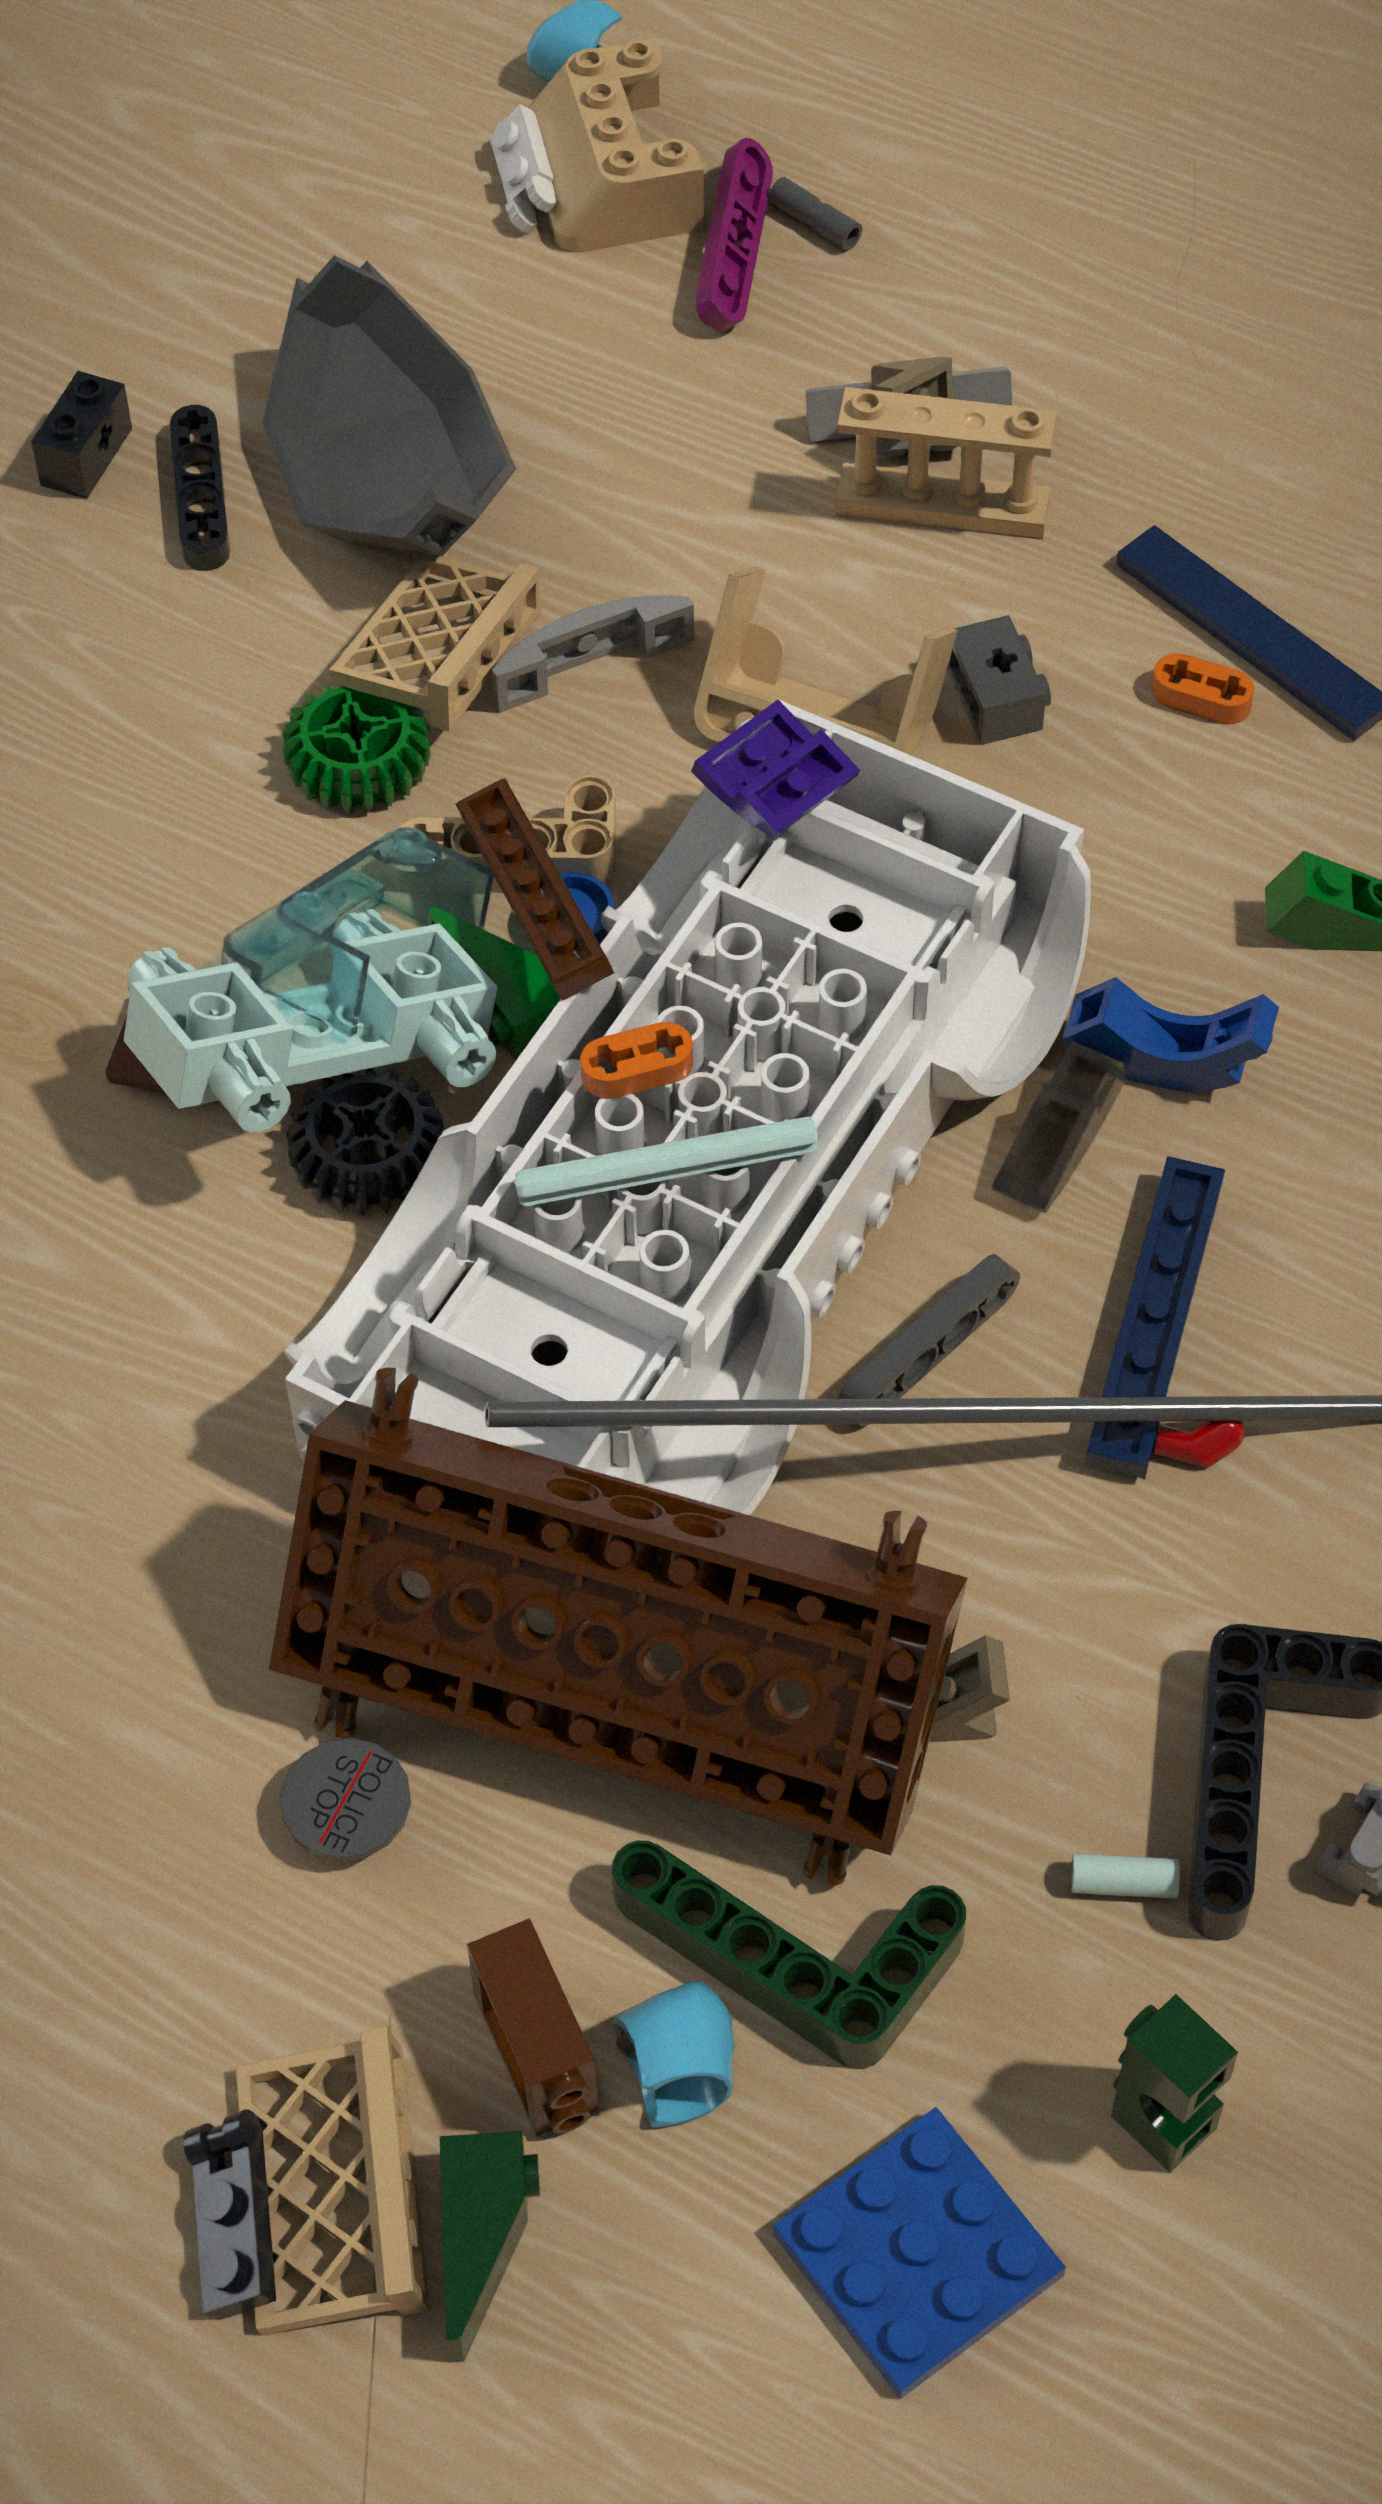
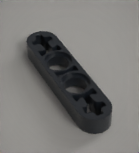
(198, 487)

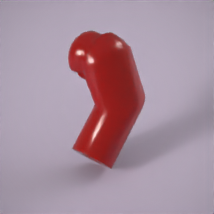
(1202, 1446)

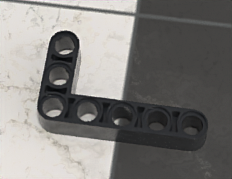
(1240, 1749)

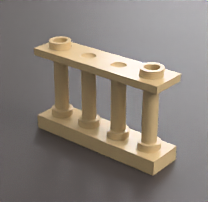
(937, 498)

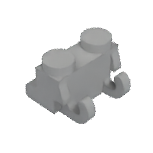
(1363, 1860)

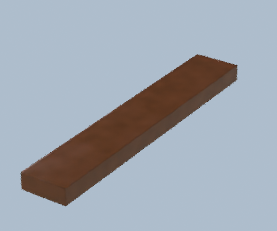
(534, 889)

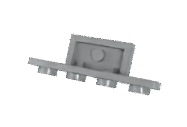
(824, 405)

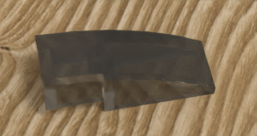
(1060, 1127)

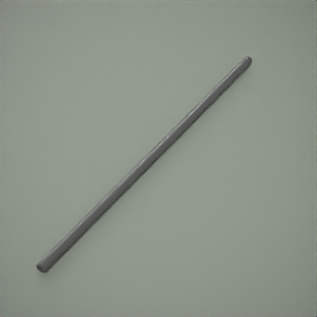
(929, 1411)

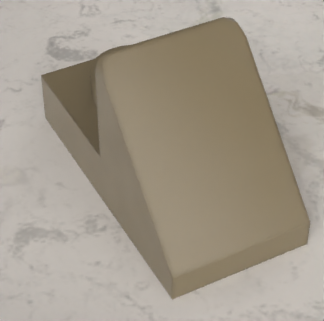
(916, 377)
(970, 1692)

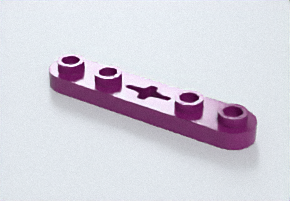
(727, 266)

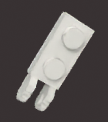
(523, 167)

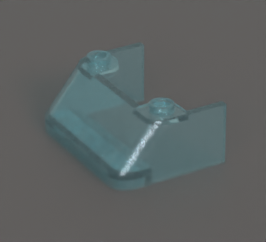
(292, 942)

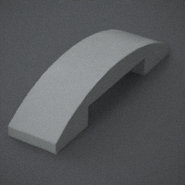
(586, 635)

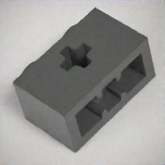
(997, 680)

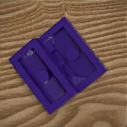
(774, 770)

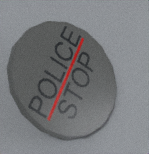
(345, 1799)

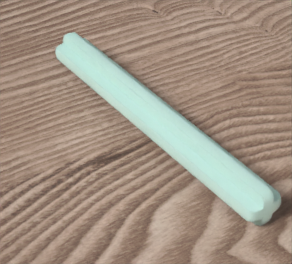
(666, 1161)

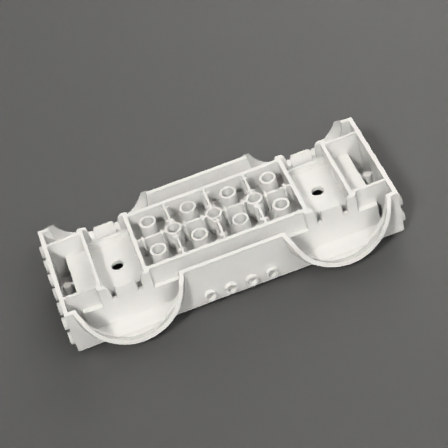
(716, 1274)

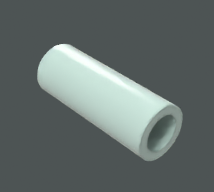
(1125, 1876)

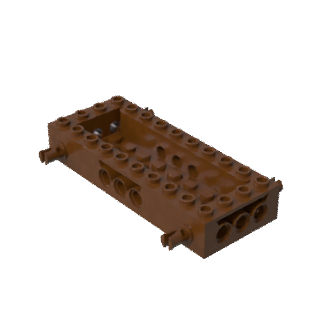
(617, 1575)

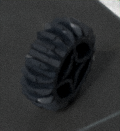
(364, 1119)

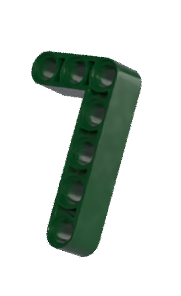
(790, 1960)

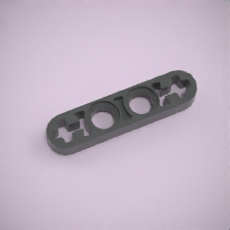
(935, 1332)

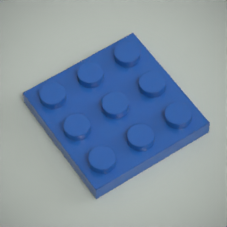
(918, 2251)

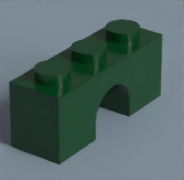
(1170, 2081)

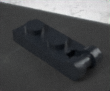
(232, 2215)

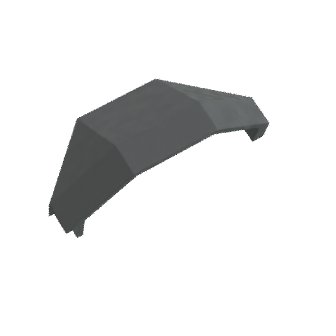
(379, 418)

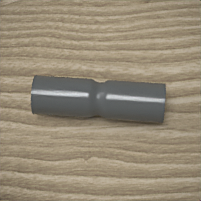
(811, 211)

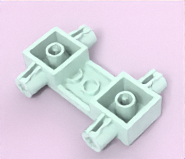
(225, 1040)

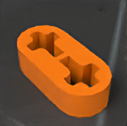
(1203, 688)
(636, 1060)

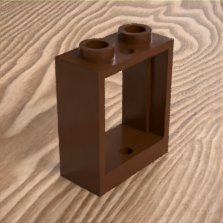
(534, 2028)

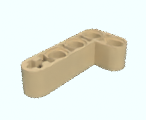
(577, 843)

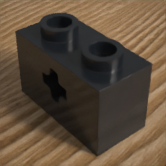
(82, 434)

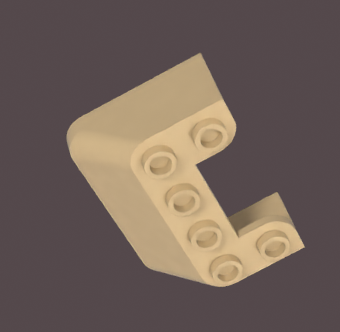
(604, 176)

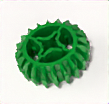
(324, 752)

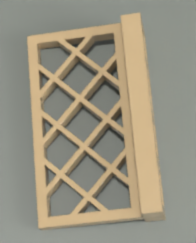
(475, 647)
(389, 2172)

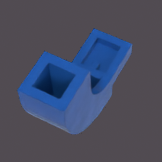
(1168, 1046)

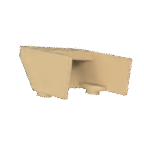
(746, 678)

